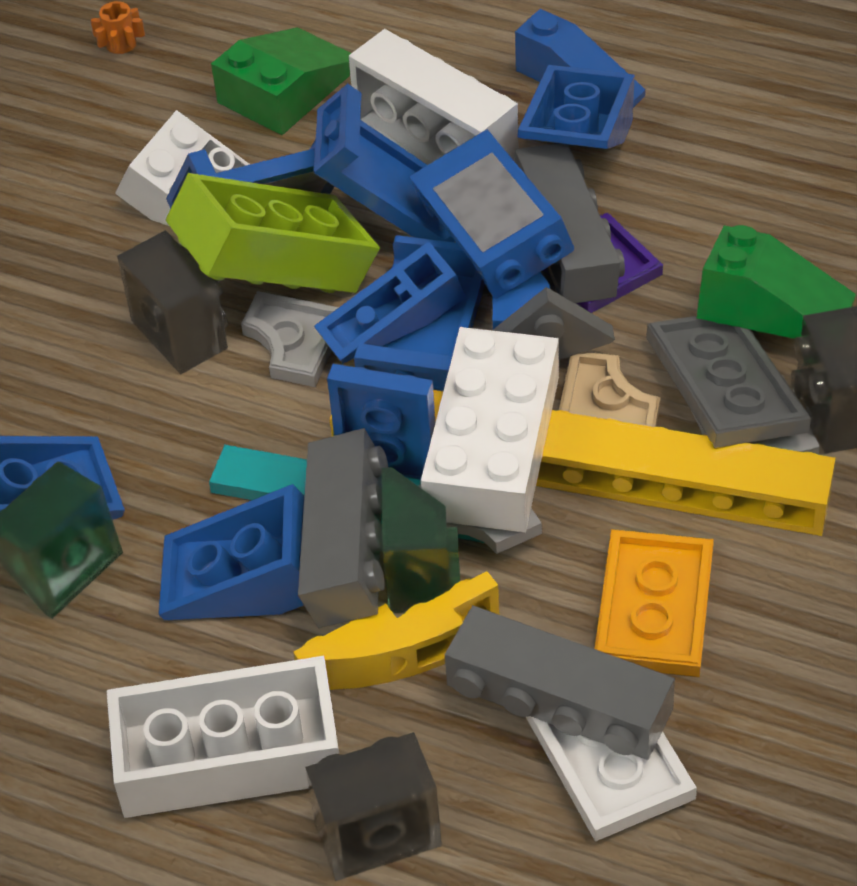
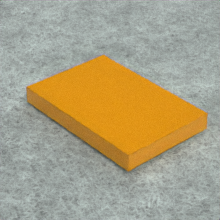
(655, 600)

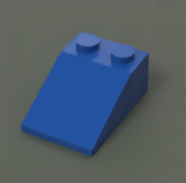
(580, 108)
(31, 456)
(236, 561)

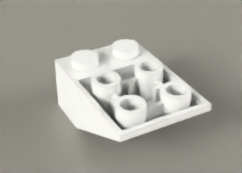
(158, 164)

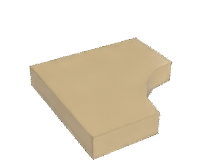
(600, 390)

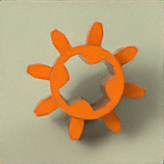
(117, 27)

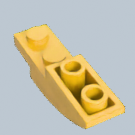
(393, 648)

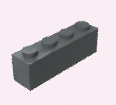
(595, 264)
(342, 529)
(560, 682)

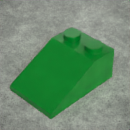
(278, 76)
(764, 284)

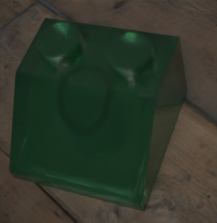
(57, 537)
(417, 544)

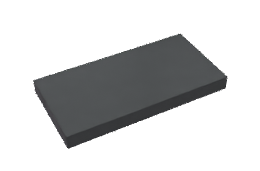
(727, 381)

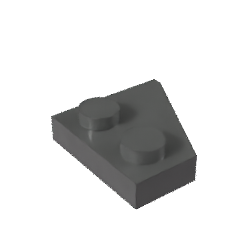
(558, 317)

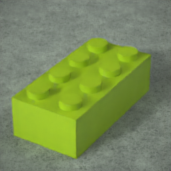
(271, 234)

